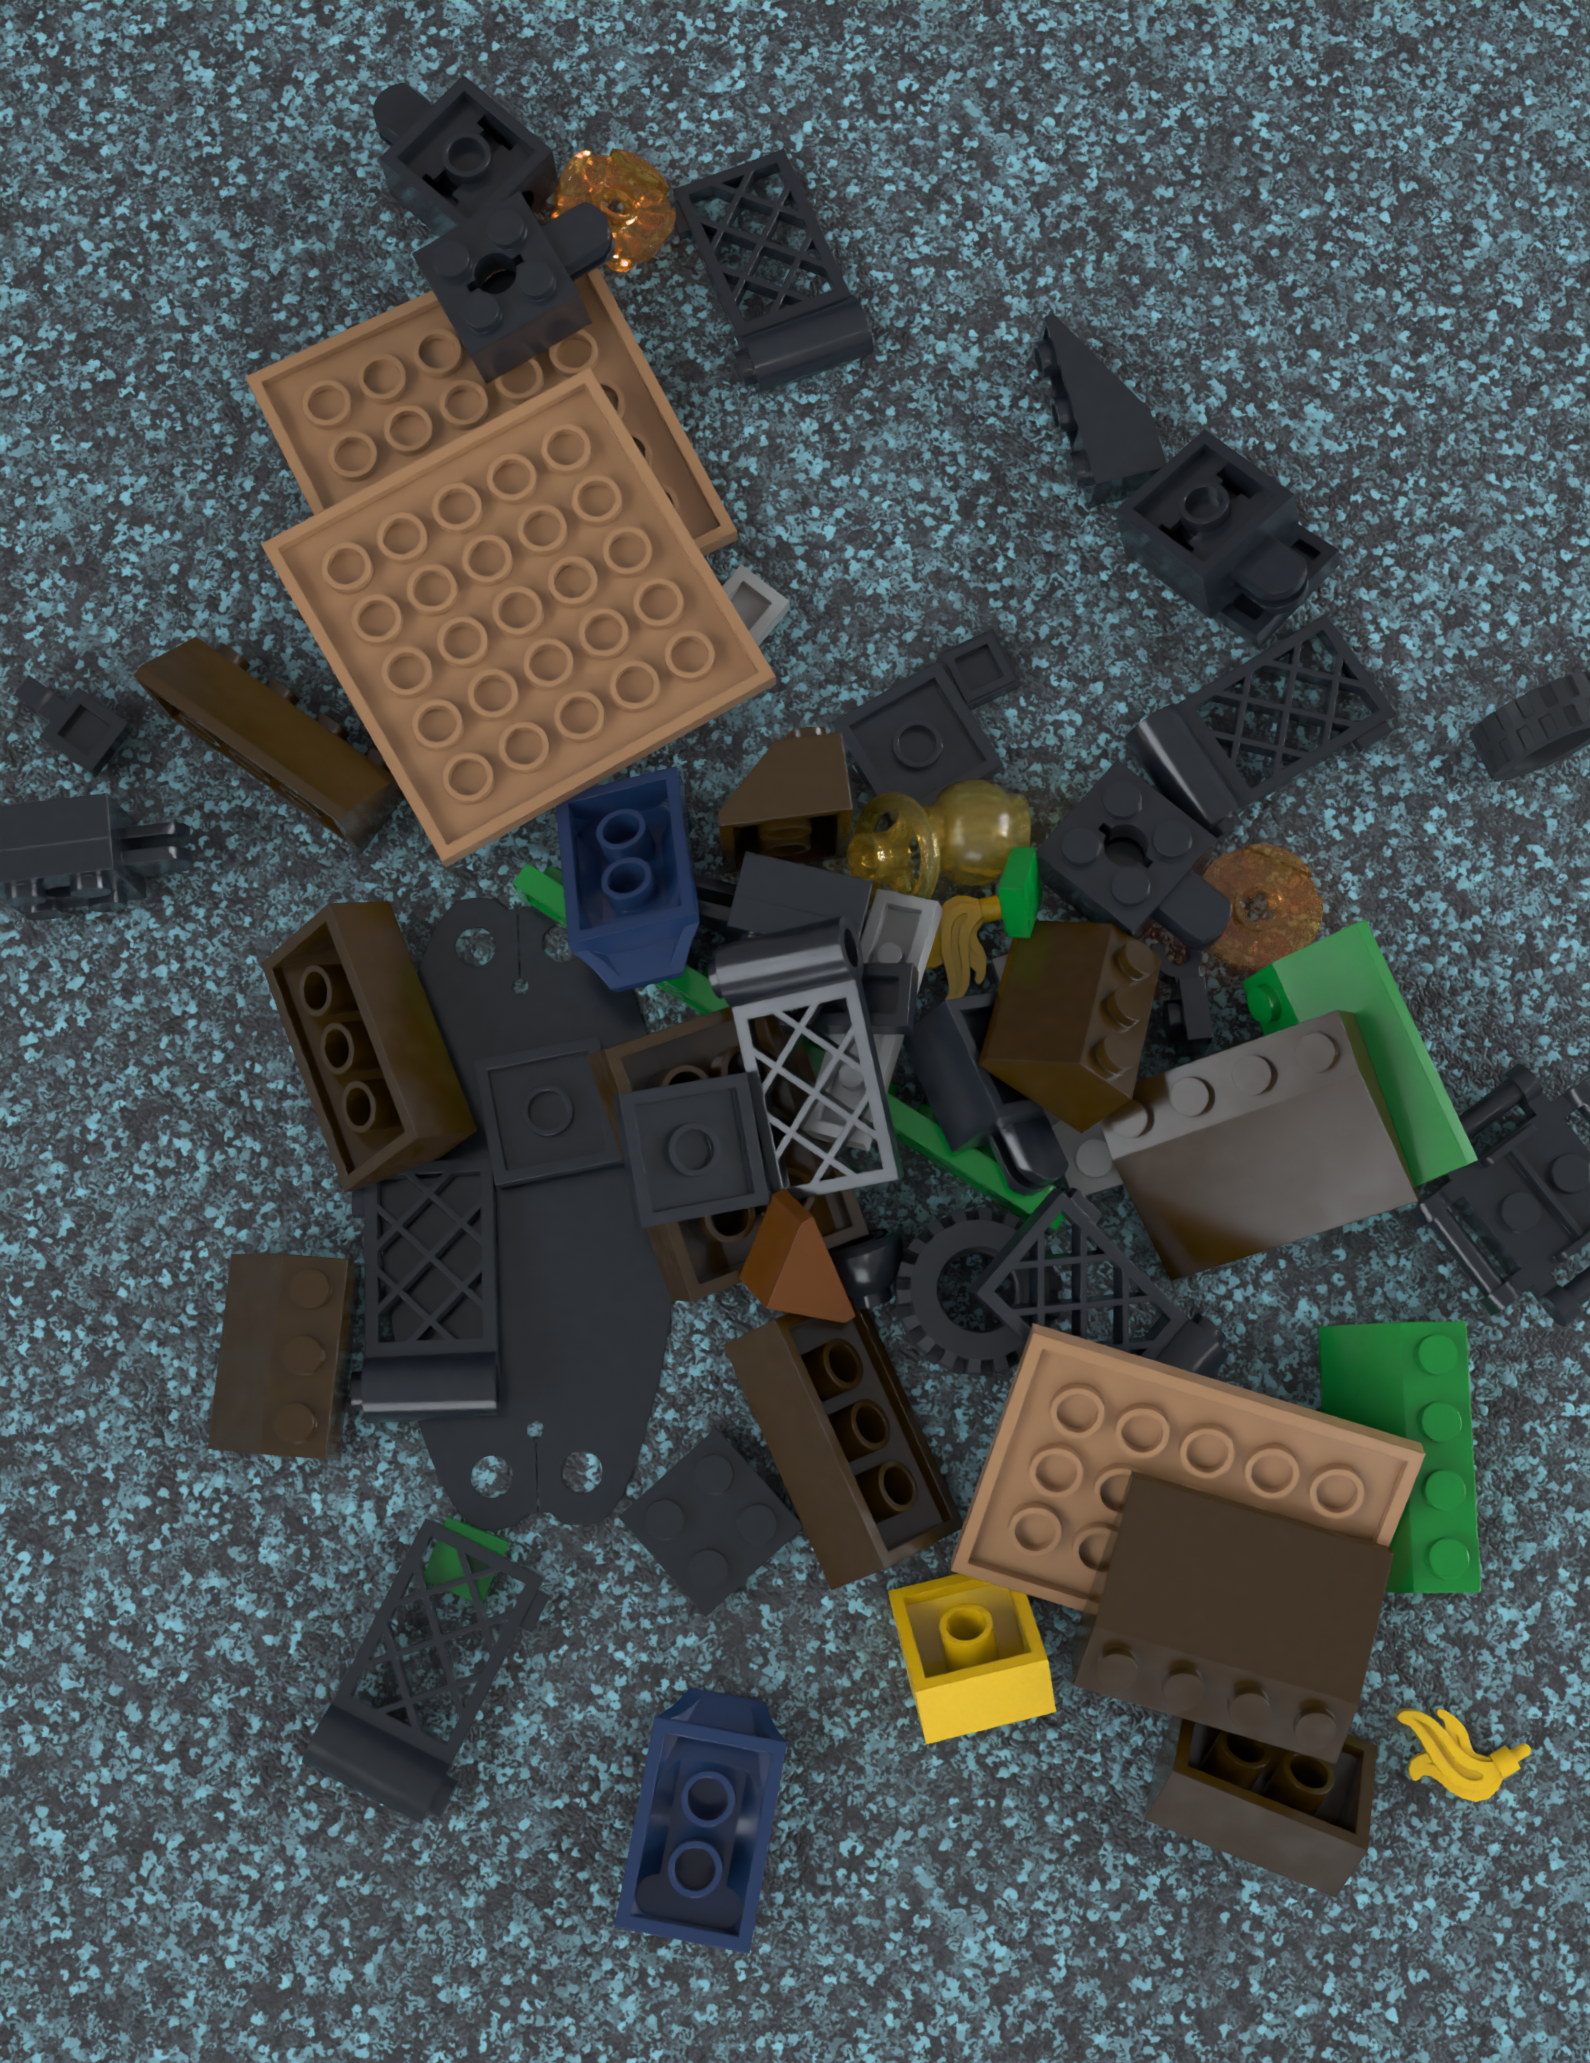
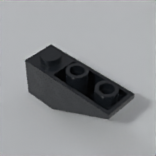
(1104, 421)

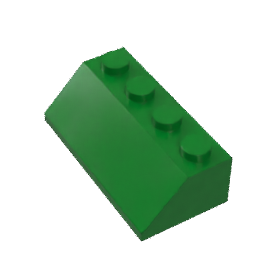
(1352, 976)
(1417, 1387)

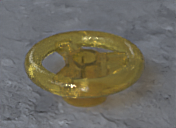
(887, 854)

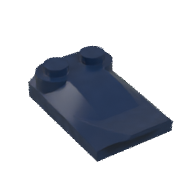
(630, 878)
(703, 1822)

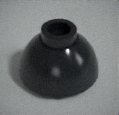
(869, 1266)

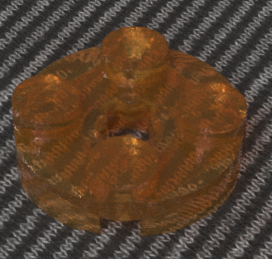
(634, 183)
(1290, 896)

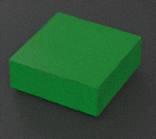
(1020, 892)
(446, 1566)

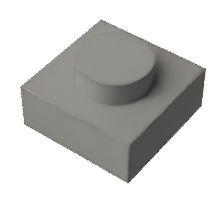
(755, 602)

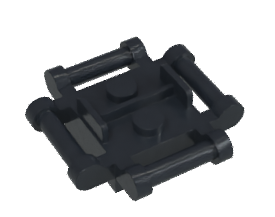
(1520, 1198)

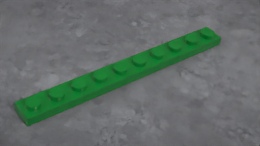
(913, 1128)

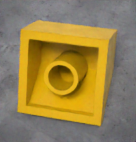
(971, 1655)

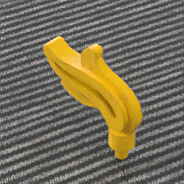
(957, 941)
(1451, 1758)

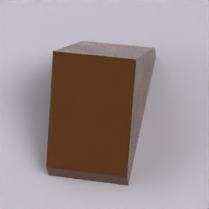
(792, 1266)

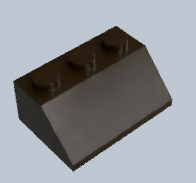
(791, 803)
(1072, 1018)
(285, 1355)
(1266, 1801)

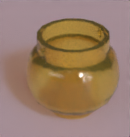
(977, 830)

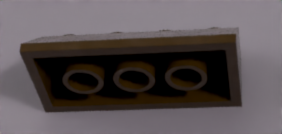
(273, 739)
(367, 1043)
(844, 1442)

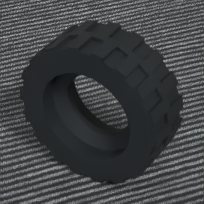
(1535, 728)

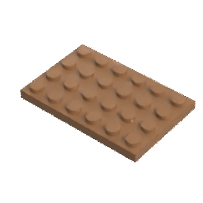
(1096, 1413)

